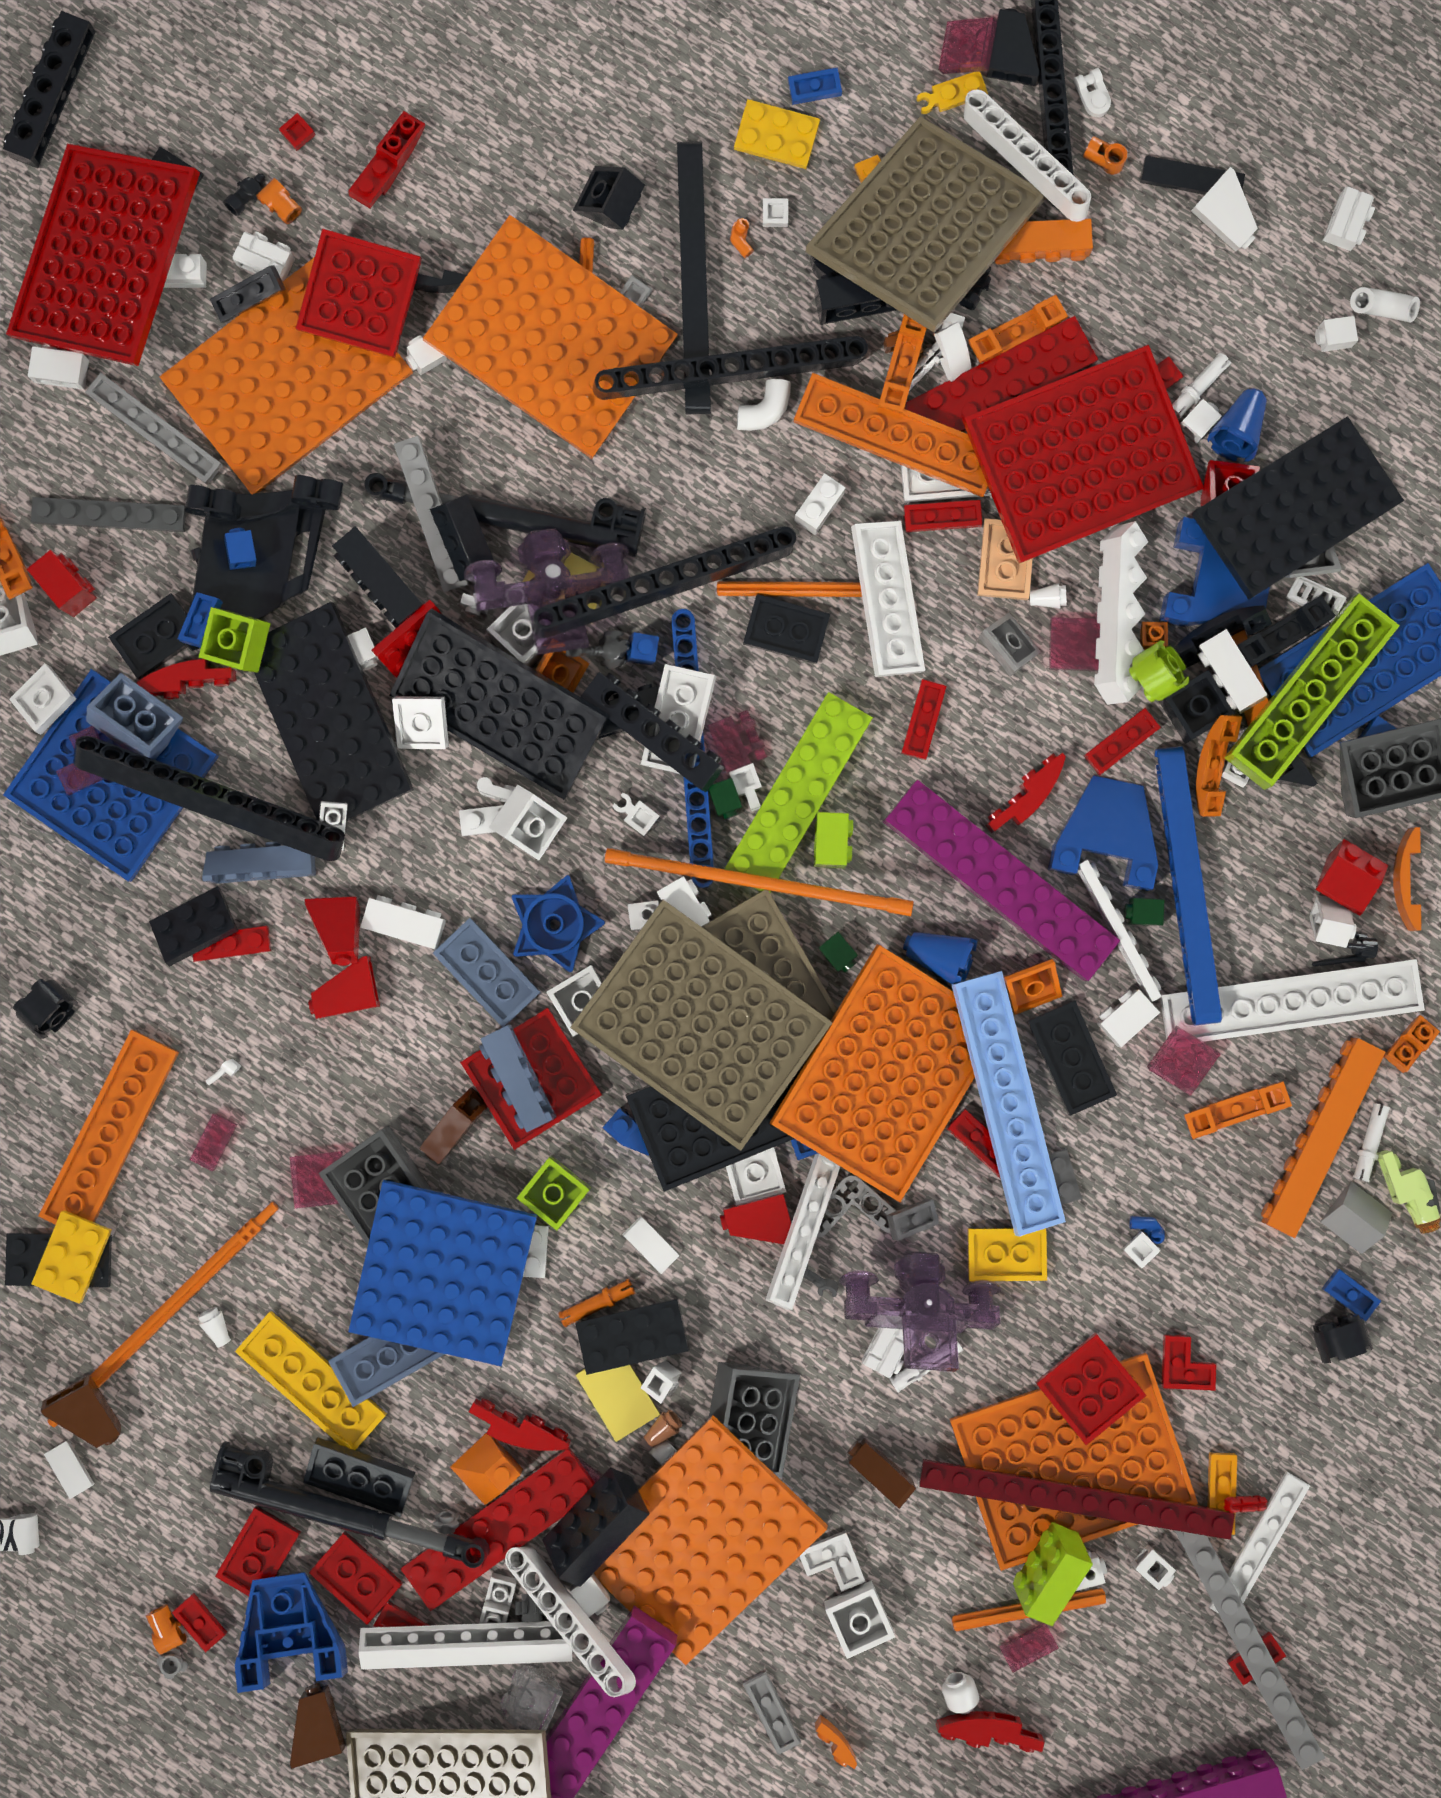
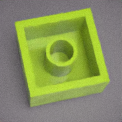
(234, 640)
(831, 840)
(553, 1192)

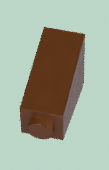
(454, 1126)
(83, 1412)
(881, 1472)
(316, 1727)

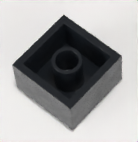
(1196, 706)

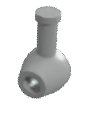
(662, 1452)

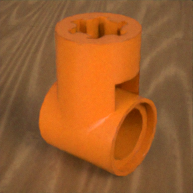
(1117, 150)
(278, 200)
(165, 1629)

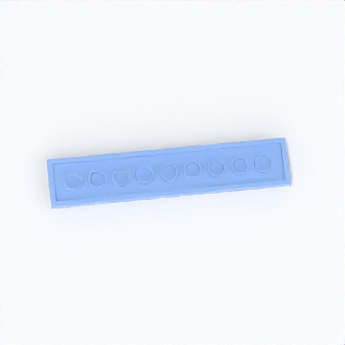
(1008, 1103)

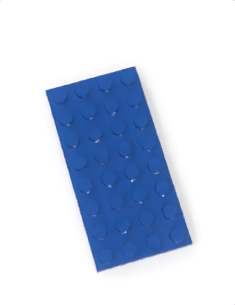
(1398, 670)

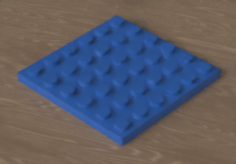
(105, 818)
(442, 1273)

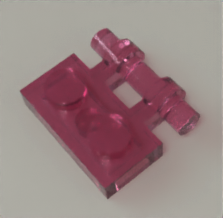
(729, 744)

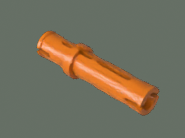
(606, 1298)

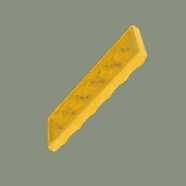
(308, 1381)

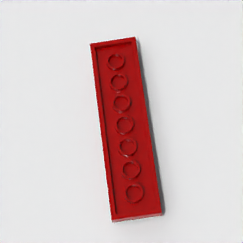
(1019, 370)
(504, 1524)

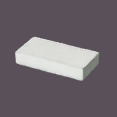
(69, 1469)

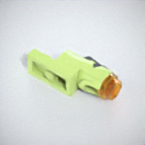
(1413, 1188)

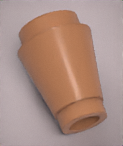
(663, 1428)

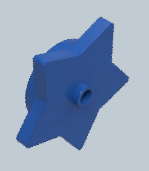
(556, 904)

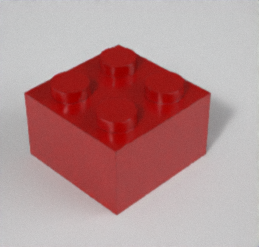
(62, 583)

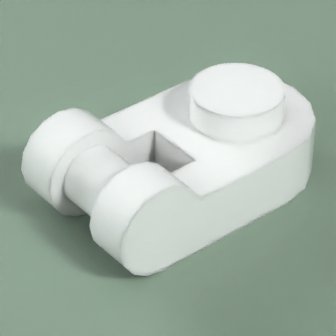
(1097, 101)
(492, 791)

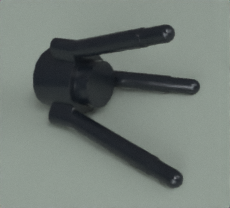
(1361, 946)

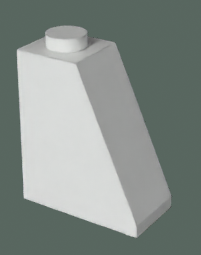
(1227, 212)

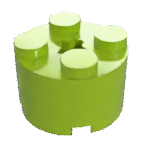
(1159, 671)

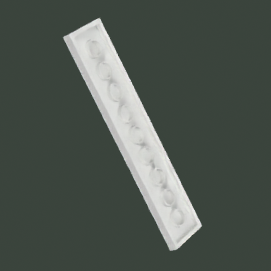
(1303, 1001)

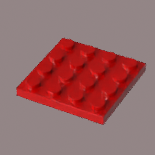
(358, 293)
(556, 1068)

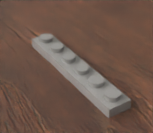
(153, 428)
(426, 496)

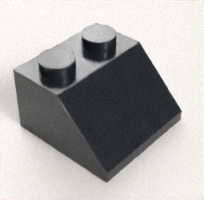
(609, 196)

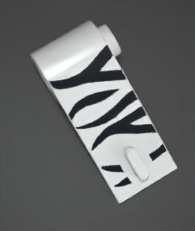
(19, 1533)

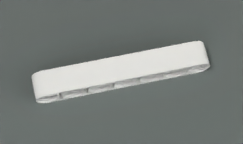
(1027, 155)
(581, 1623)

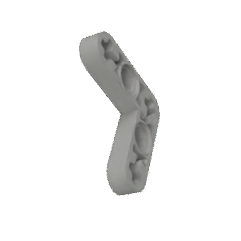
(858, 1200)

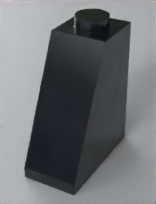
(1013, 50)

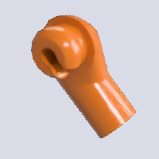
(738, 237)

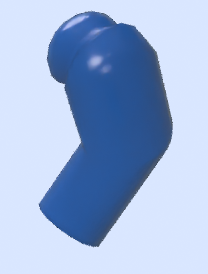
(1150, 1226)

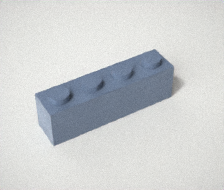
(256, 863)
(517, 1077)

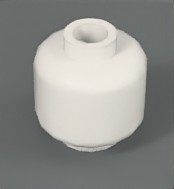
(960, 1693)

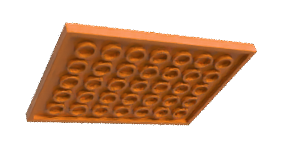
(543, 331)
(275, 391)
(882, 1076)
(1035, 1441)
(711, 1538)

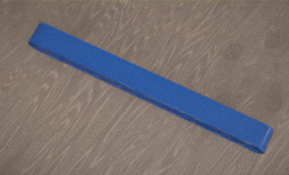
(693, 812)
(1188, 886)

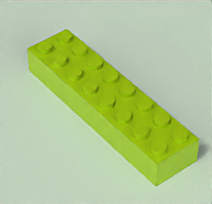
(1311, 691)
(800, 789)

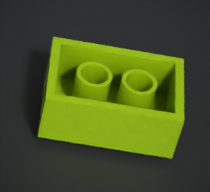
(1052, 1573)

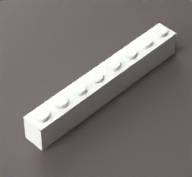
(462, 1645)

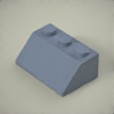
(133, 717)

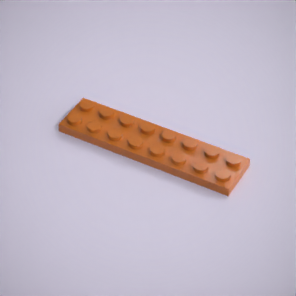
(890, 434)
(110, 1129)

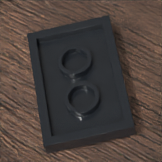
(786, 629)
(151, 636)
(193, 926)

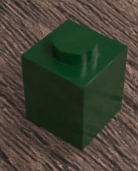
(725, 799)
(1144, 912)
(838, 953)

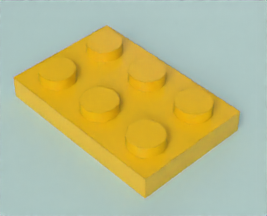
(776, 134)
(71, 1256)
(1002, 1256)

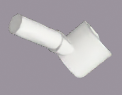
(229, 1067)

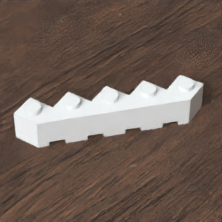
(1119, 612)

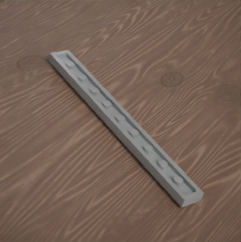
(1252, 1648)

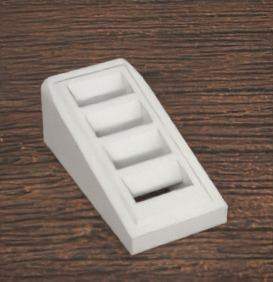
(1329, 594)

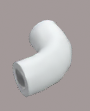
(1385, 304)
(769, 410)

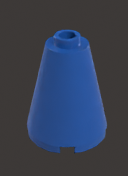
(1240, 427)
(942, 954)

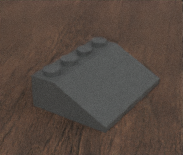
(1391, 769)
(359, 1176)
(757, 1409)

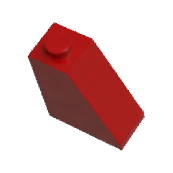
(337, 927)
(346, 992)
(758, 1220)

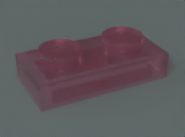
(213, 1142)
(1028, 1647)

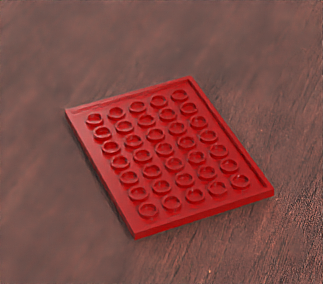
(103, 253)
(1083, 453)

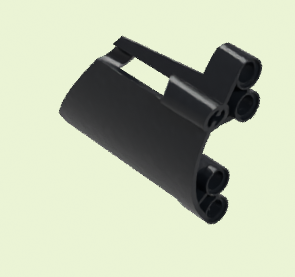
(274, 524)

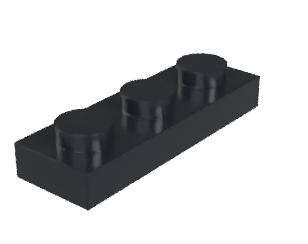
(247, 293)

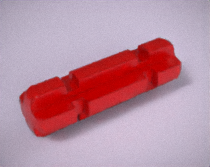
(1245, 1504)

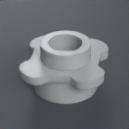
(446, 1522)
(168, 1670)

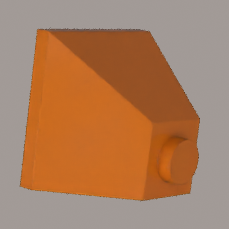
(487, 1468)

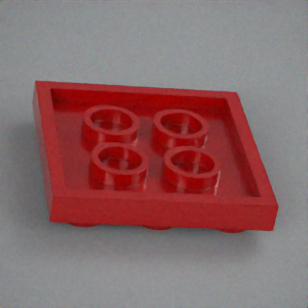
(1090, 1388)

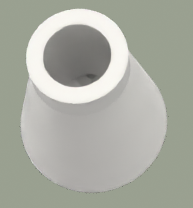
(1049, 596)
(214, 1326)

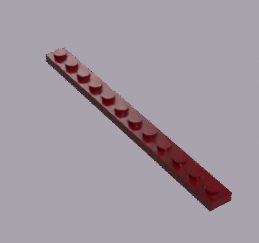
(1076, 1499)

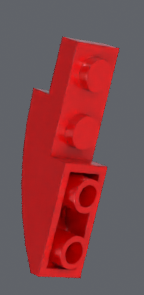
(388, 161)
(173, 679)
(1036, 789)
(529, 1434)
(980, 1726)

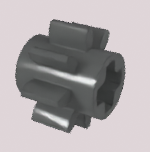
(528, 1609)

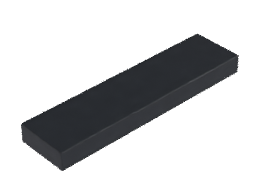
(1181, 175)

